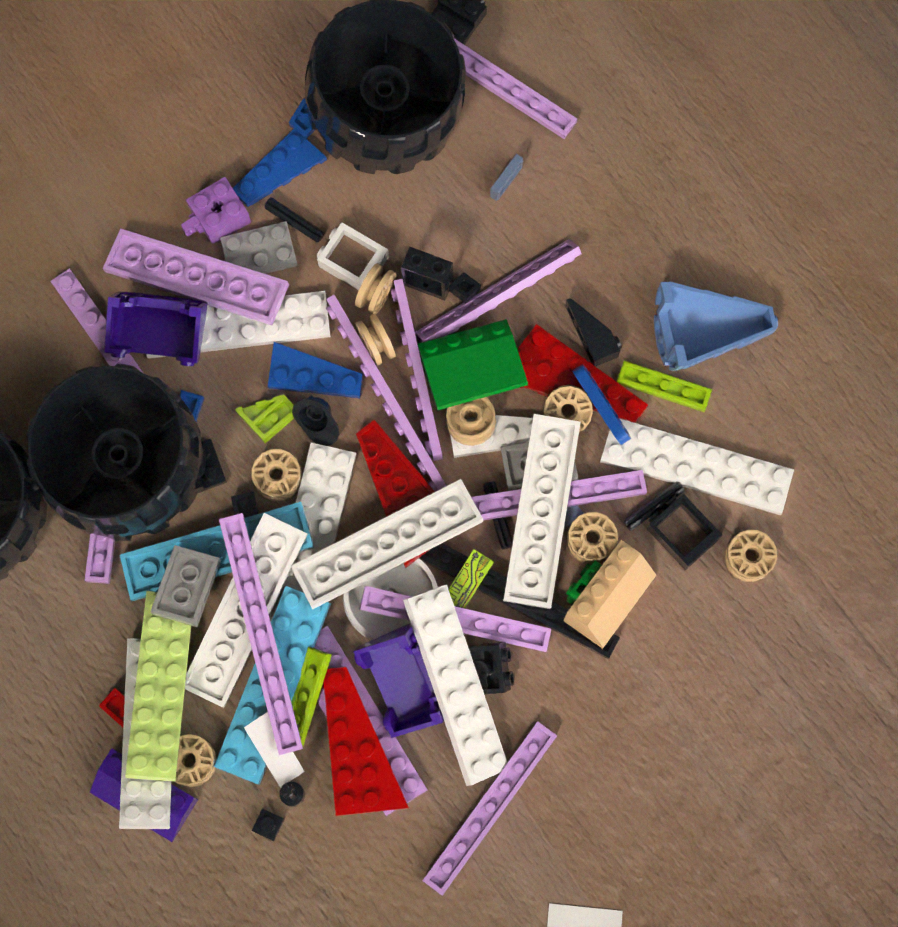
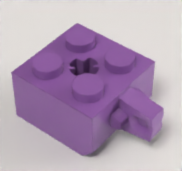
(205, 216)

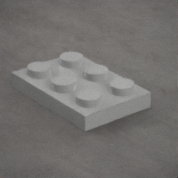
(261, 249)
(514, 464)
(185, 586)

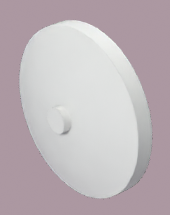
(407, 581)

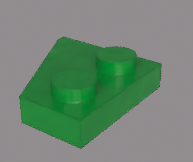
(577, 588)

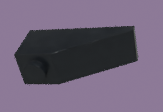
(595, 336)

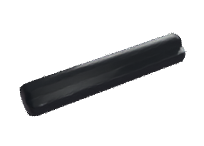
(294, 219)
(653, 506)
(500, 524)

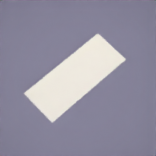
(284, 766)
(578, 916)

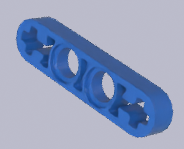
(602, 404)

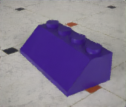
(108, 788)

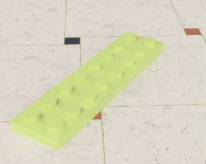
(158, 697)

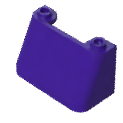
(155, 326)
(401, 680)

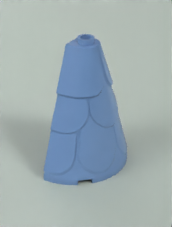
(705, 324)

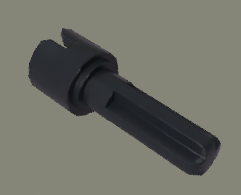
(292, 794)

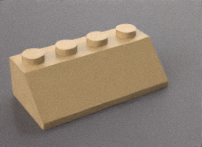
(610, 594)

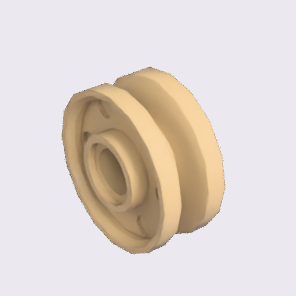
(375, 289)
(375, 339)
(570, 395)
(474, 431)
(273, 461)
(592, 523)
(760, 545)
(204, 765)

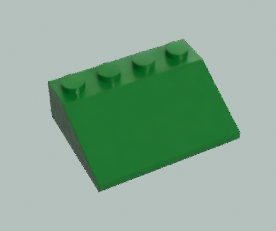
(472, 364)

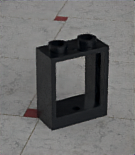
(426, 268)
(672, 505)

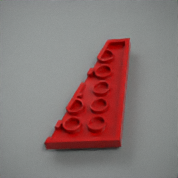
(551, 365)
(392, 473)
(358, 763)

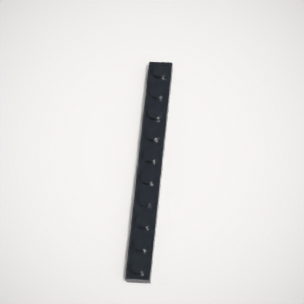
(494, 585)

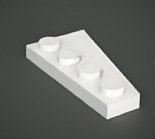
(508, 431)

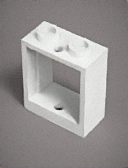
(380, 256)

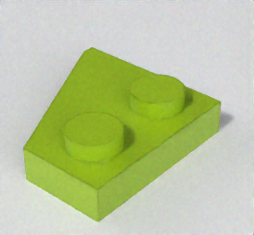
(267, 416)

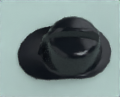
(316, 420)

